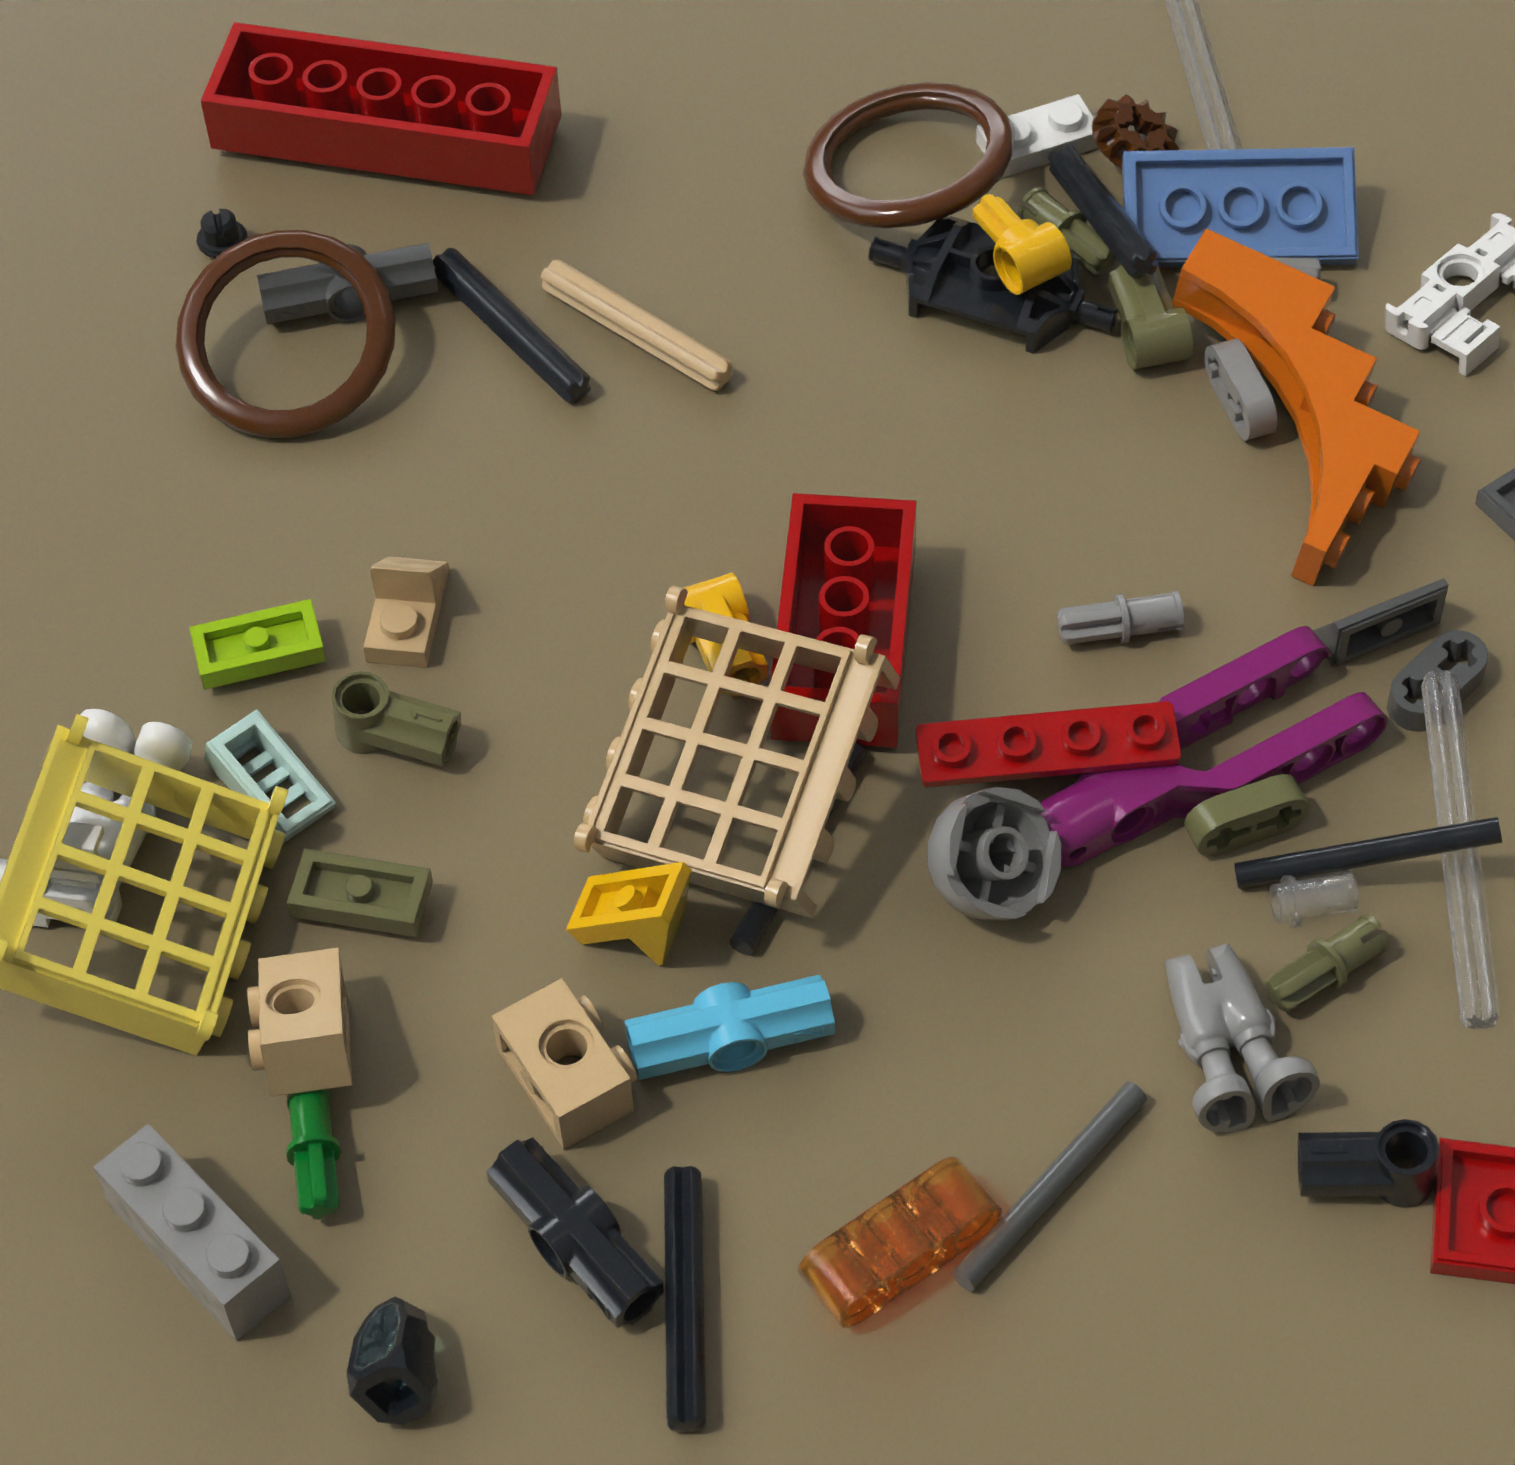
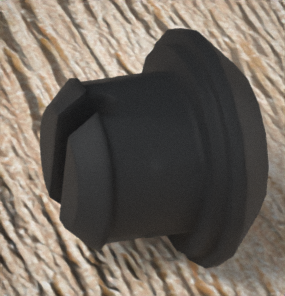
(219, 232)

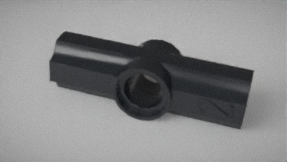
(575, 1232)

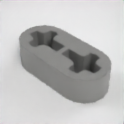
(1241, 389)

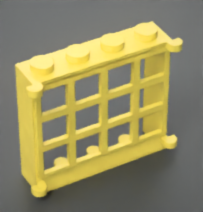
(39, 843)

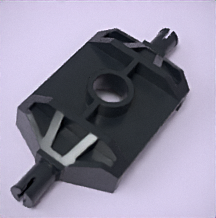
(947, 275)

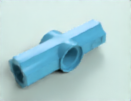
(729, 1027)

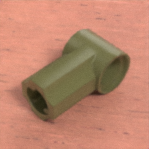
(1151, 326)
(393, 720)

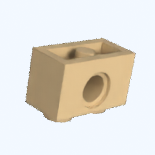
(301, 1022)
(573, 1097)

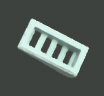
(253, 732)

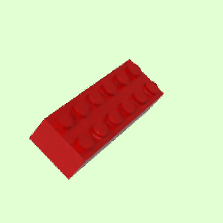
(382, 108)

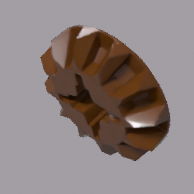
(1112, 133)

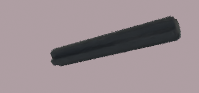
(1103, 212)
(511, 325)
(684, 1300)

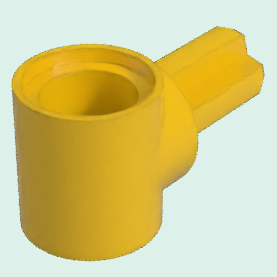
(1023, 250)

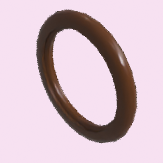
(922, 208)
(306, 419)

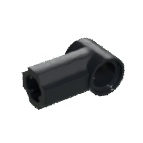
(1362, 1163)

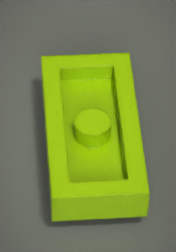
(257, 644)

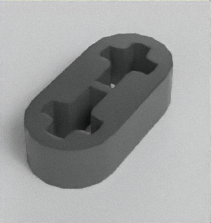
(1408, 682)

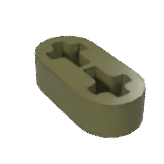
(1247, 815)

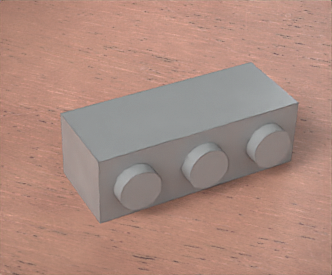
(192, 1232)

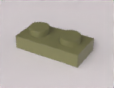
(360, 892)

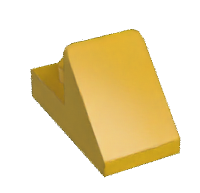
(633, 905)

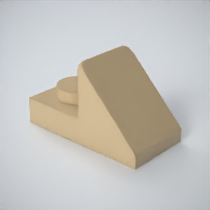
(404, 610)

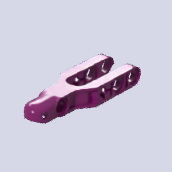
(1127, 803)

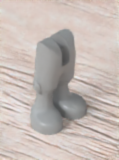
(1229, 1016)

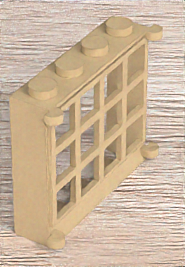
(820, 777)

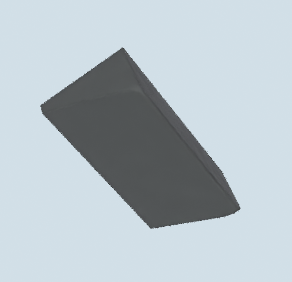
(1384, 622)

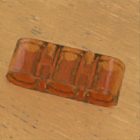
(899, 1241)

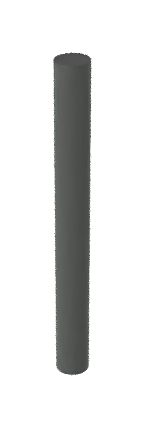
(1049, 1186)

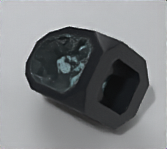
(393, 1363)

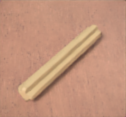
(637, 325)

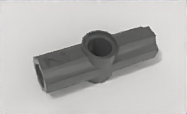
(323, 290)

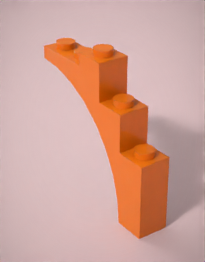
(1324, 384)

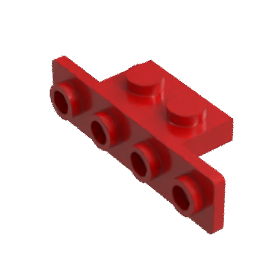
(1047, 744)

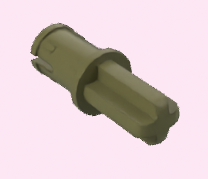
(1081, 238)
(1326, 963)

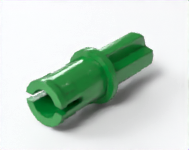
(313, 1153)

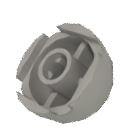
(994, 854)

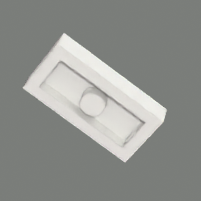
(1046, 129)

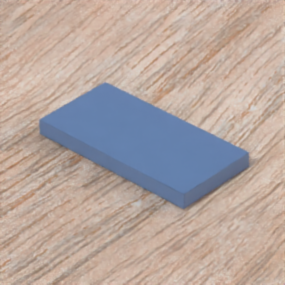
(1262, 198)

